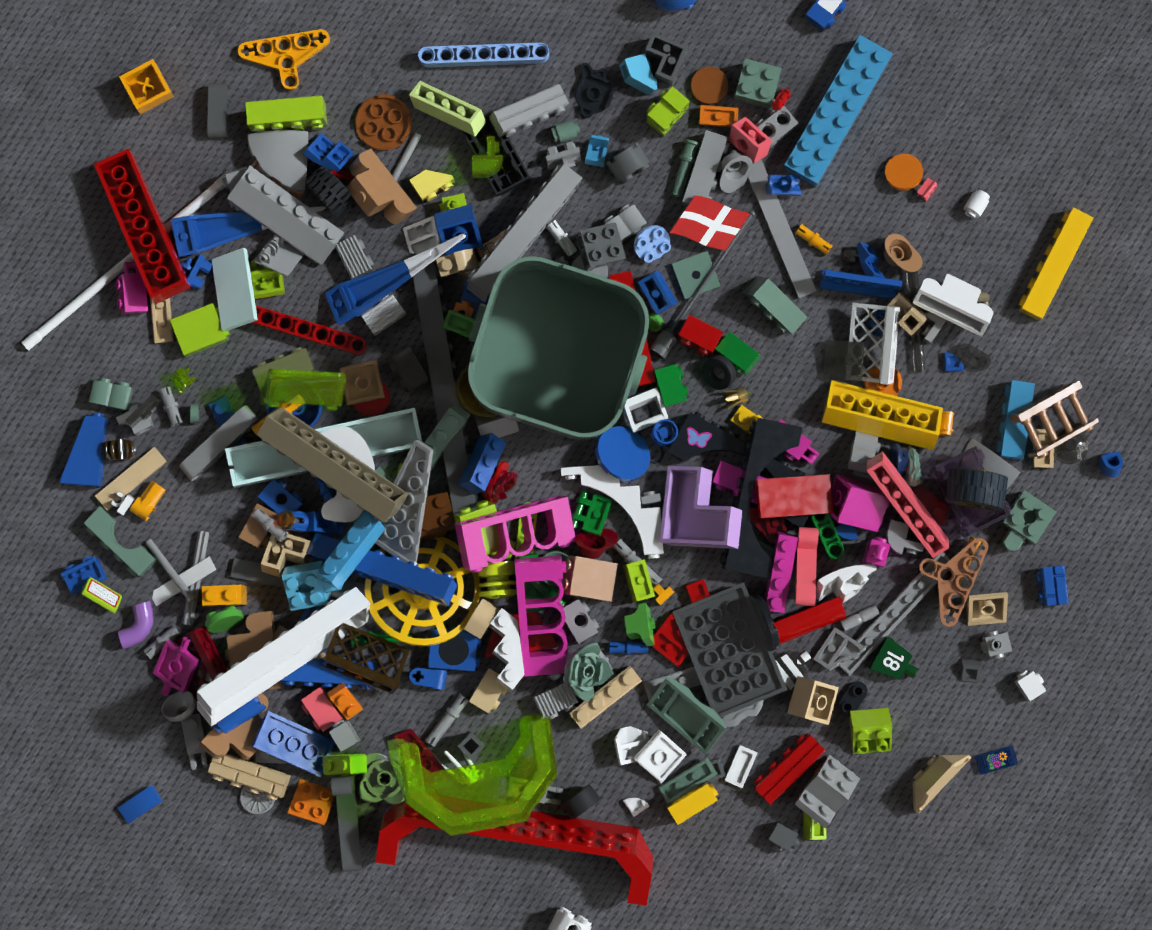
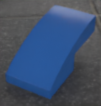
(868, 259)
(140, 804)

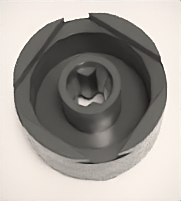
(628, 162)

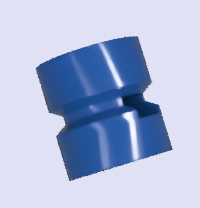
(664, 433)

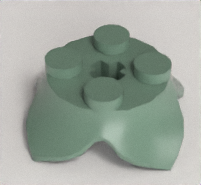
(586, 670)

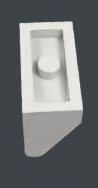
(641, 400)

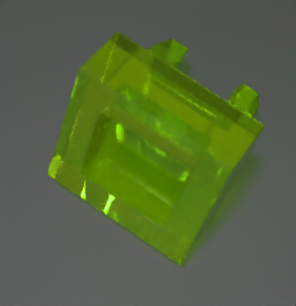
(182, 380)

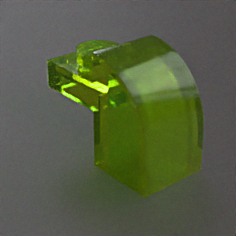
(487, 165)

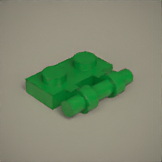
(596, 515)

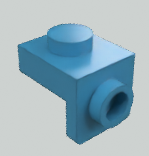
(597, 150)

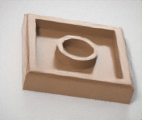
(362, 383)

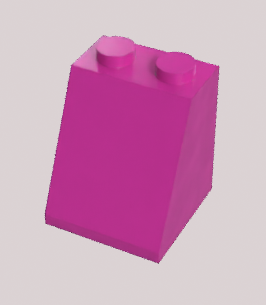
(858, 503)

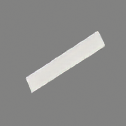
(189, 577)

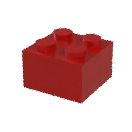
(699, 336)

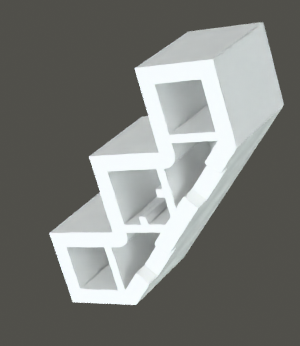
(508, 649)

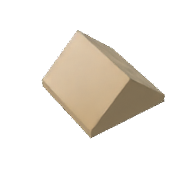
(986, 608)

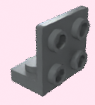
(600, 246)

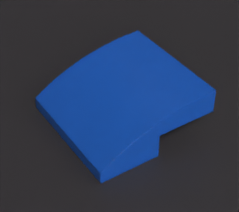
(328, 154)

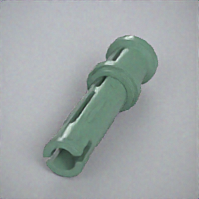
(687, 159)

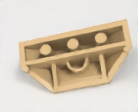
(935, 777)

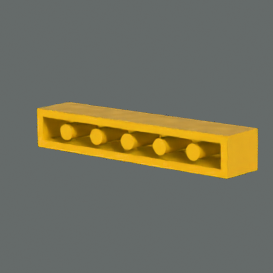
(1055, 264)

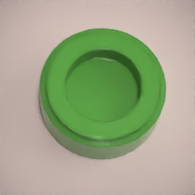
(655, 322)

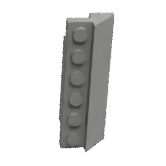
(285, 215)

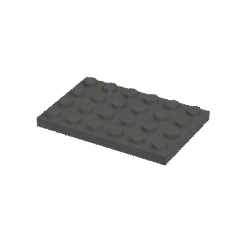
(729, 650)

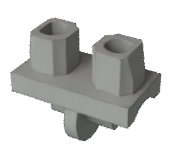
(568, 157)

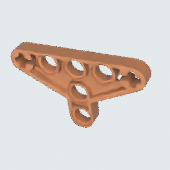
(951, 587)

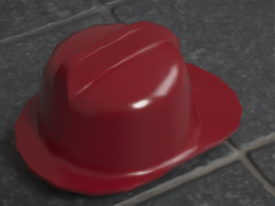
(593, 546)

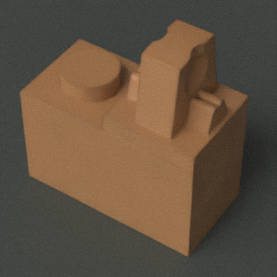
(254, 532)

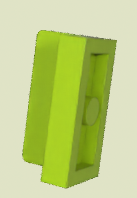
(638, 581)

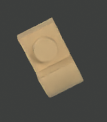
(458, 262)
(910, 315)
(481, 618)

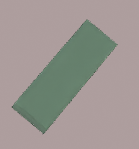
(687, 780)

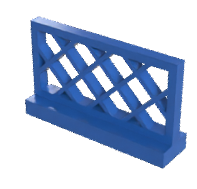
(859, 284)

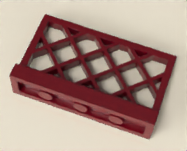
(209, 654)

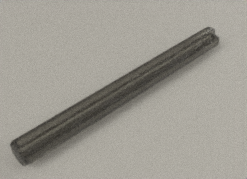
(917, 337)

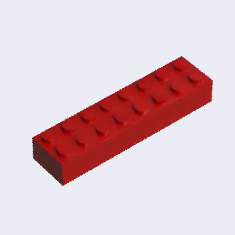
(142, 226)

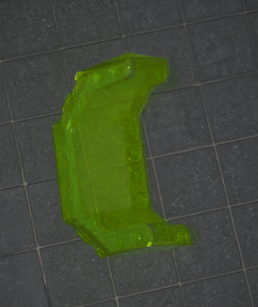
(480, 793)

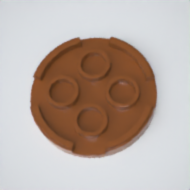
(383, 122)

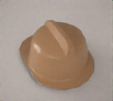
(901, 253)

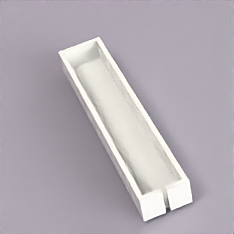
(281, 656)

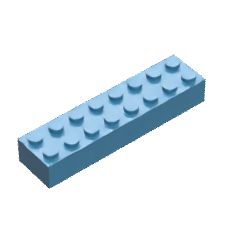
(837, 111)

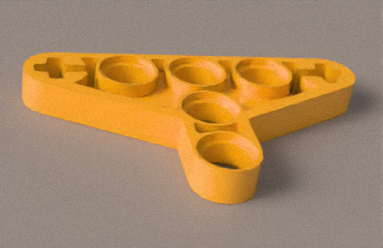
(275, 56)

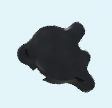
(595, 91)

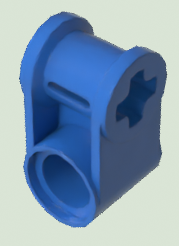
(432, 678)

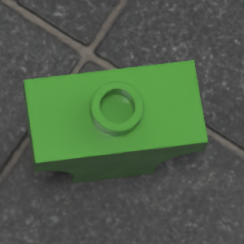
(641, 625)

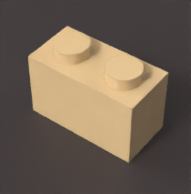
(488, 692)

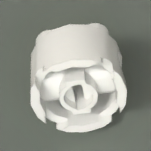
(564, 918)

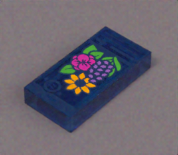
(996, 760)

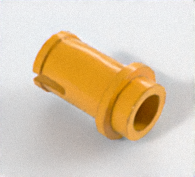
(946, 423)

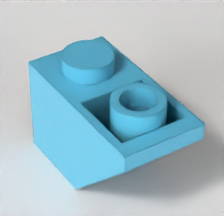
(638, 74)

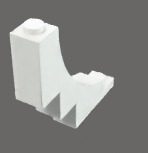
(646, 519)

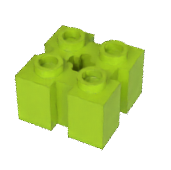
(668, 110)

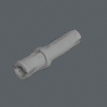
(630, 557)
(448, 718)

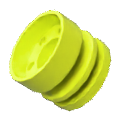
(498, 580)

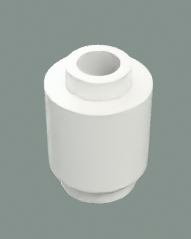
(976, 204)

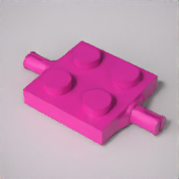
(176, 666)

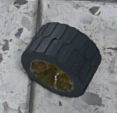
(976, 488)

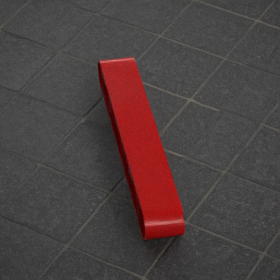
(311, 335)

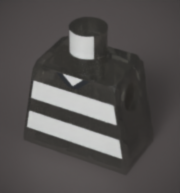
(791, 667)

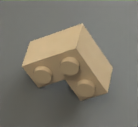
(290, 549)

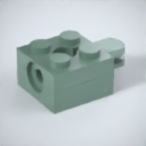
(1027, 521)

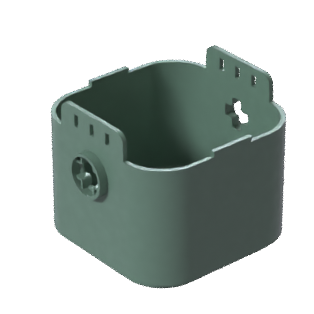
(558, 348)

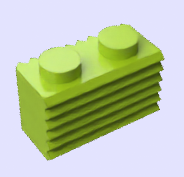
(344, 764)

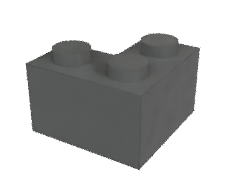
(669, 53)

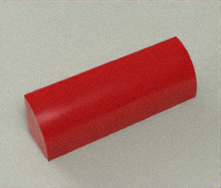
(810, 620)

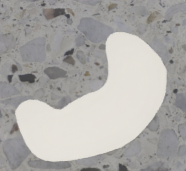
(339, 508)

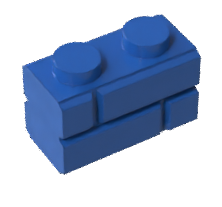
(1052, 586)

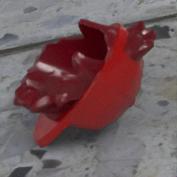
(499, 483)

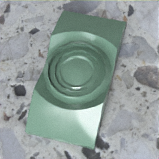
(687, 714)

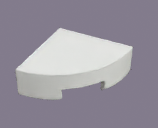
(635, 805)

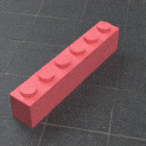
(907, 504)

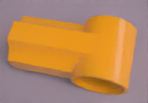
(146, 503)

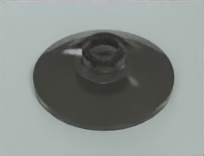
(1071, 455)

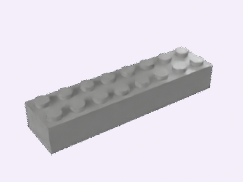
(525, 231)

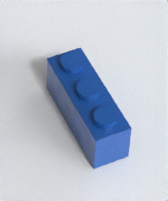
(481, 463)

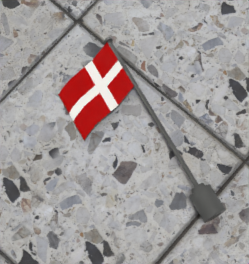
(713, 227)

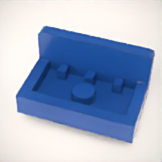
(78, 575)

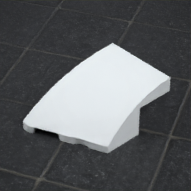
(844, 582)

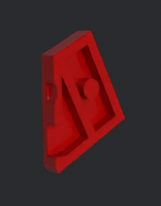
(670, 641)

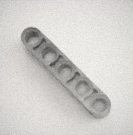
(216, 444)

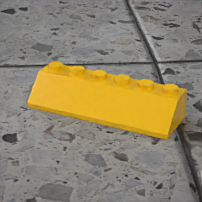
(887, 418)

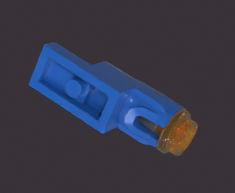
(307, 522)

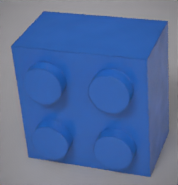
(457, 222)

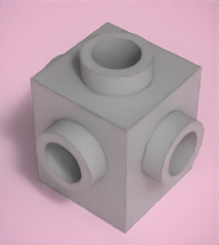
(1002, 641)

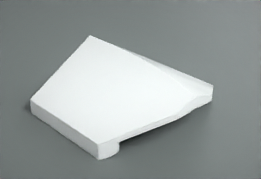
(422, 235)
(629, 743)

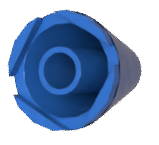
(239, 716)

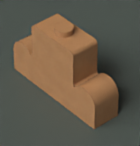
(377, 189)
(241, 645)
(238, 739)

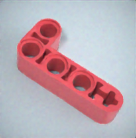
(806, 566)

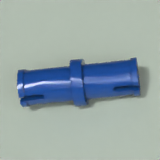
(627, 647)

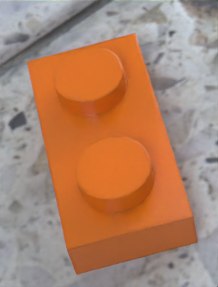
(718, 116)
(345, 701)

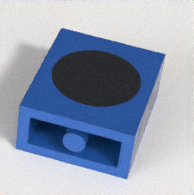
(456, 653)

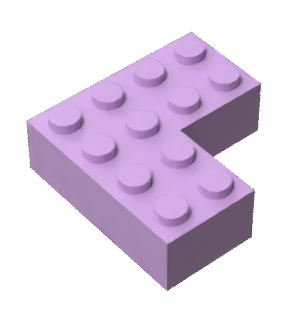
(687, 513)

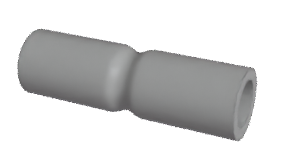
(857, 619)

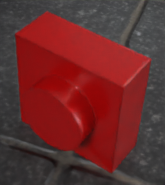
(697, 591)

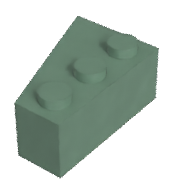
(774, 304)

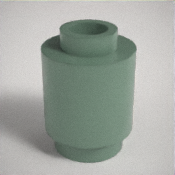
(565, 131)

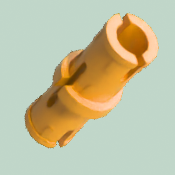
(813, 239)

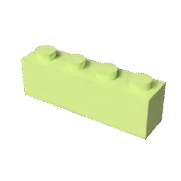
(447, 108)

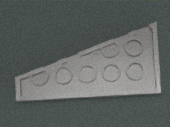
(404, 529)

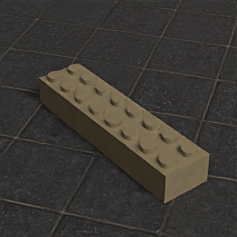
(332, 464)

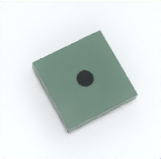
(692, 273)

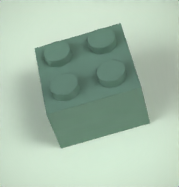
(757, 83)

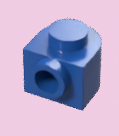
(1111, 464)

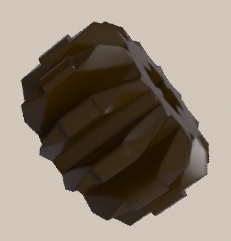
(118, 450)

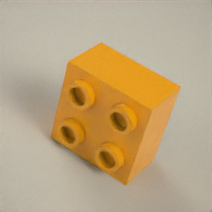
(146, 86)

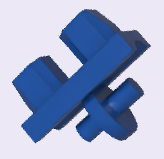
(783, 185)
(199, 264)

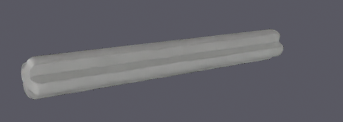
(199, 555)

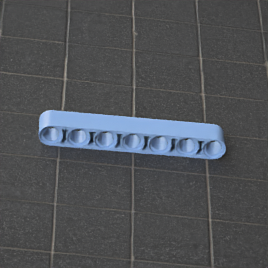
(491, 49)

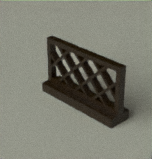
(364, 673)

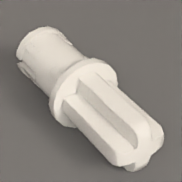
(561, 238)

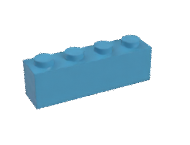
(1014, 435)
(351, 550)

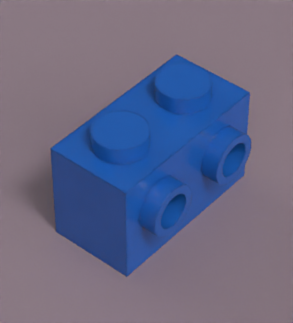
(657, 292)

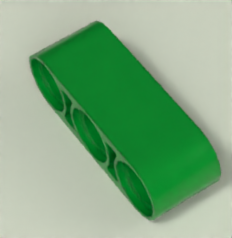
(833, 540)

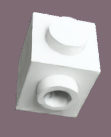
(1030, 684)

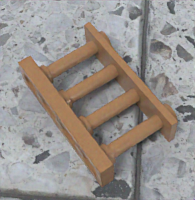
(1039, 408)

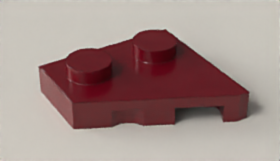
(934, 505)
(768, 526)

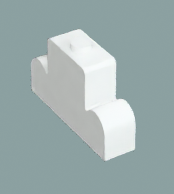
(955, 302)

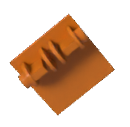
(311, 802)

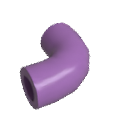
(140, 628)

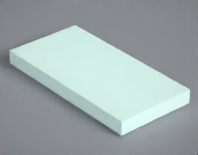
(234, 289)

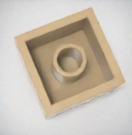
(812, 700)

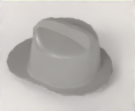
(734, 171)

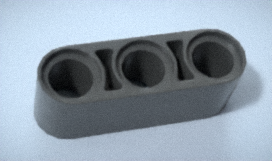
(217, 110)

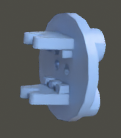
(658, 237)

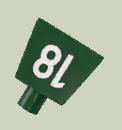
(893, 660)

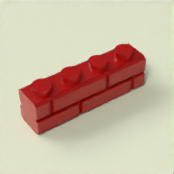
(789, 768)

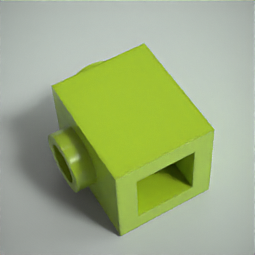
(453, 202)

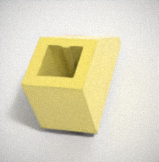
(430, 183)

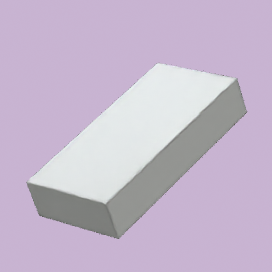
(740, 766)

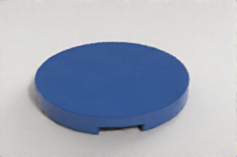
(622, 454)

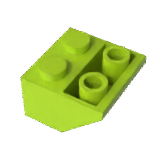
(871, 730)

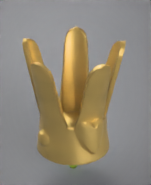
(737, 395)

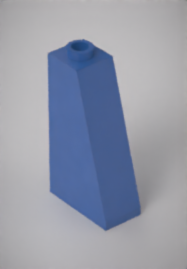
(86, 458)

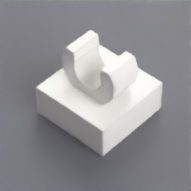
(124, 504)

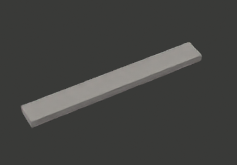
(781, 232)
(895, 613)

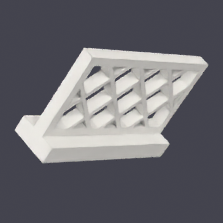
(889, 340)

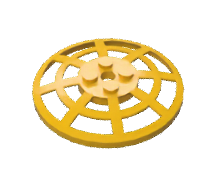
(419, 603)

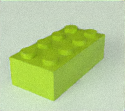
(286, 114)

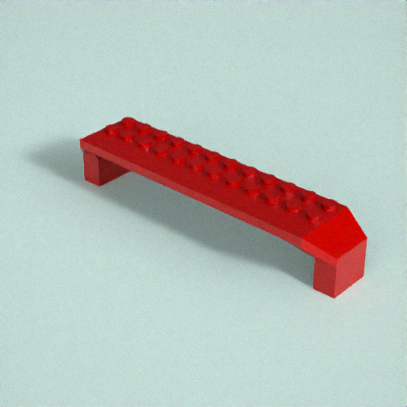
(545, 830)

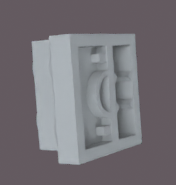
(827, 791)

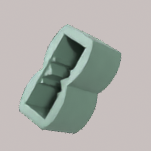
(111, 395)

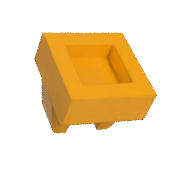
(662, 594)

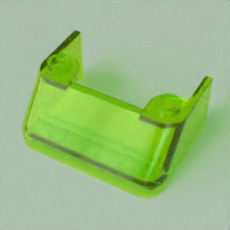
(302, 387)

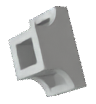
(142, 426)

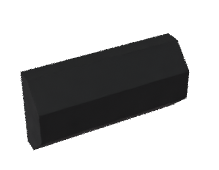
(512, 171)

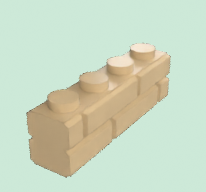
(605, 697)
(250, 774)

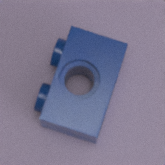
(272, 492)

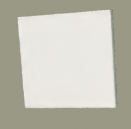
(660, 756)

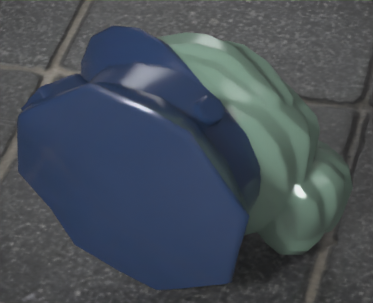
(906, 463)

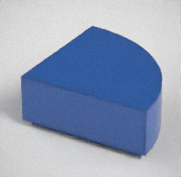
(952, 363)
(847, 532)

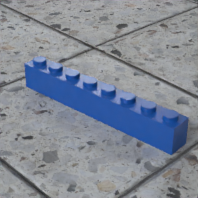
(391, 571)

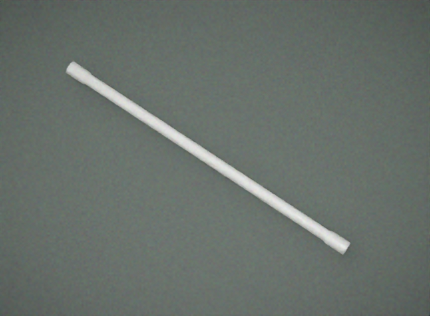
(35, 337)

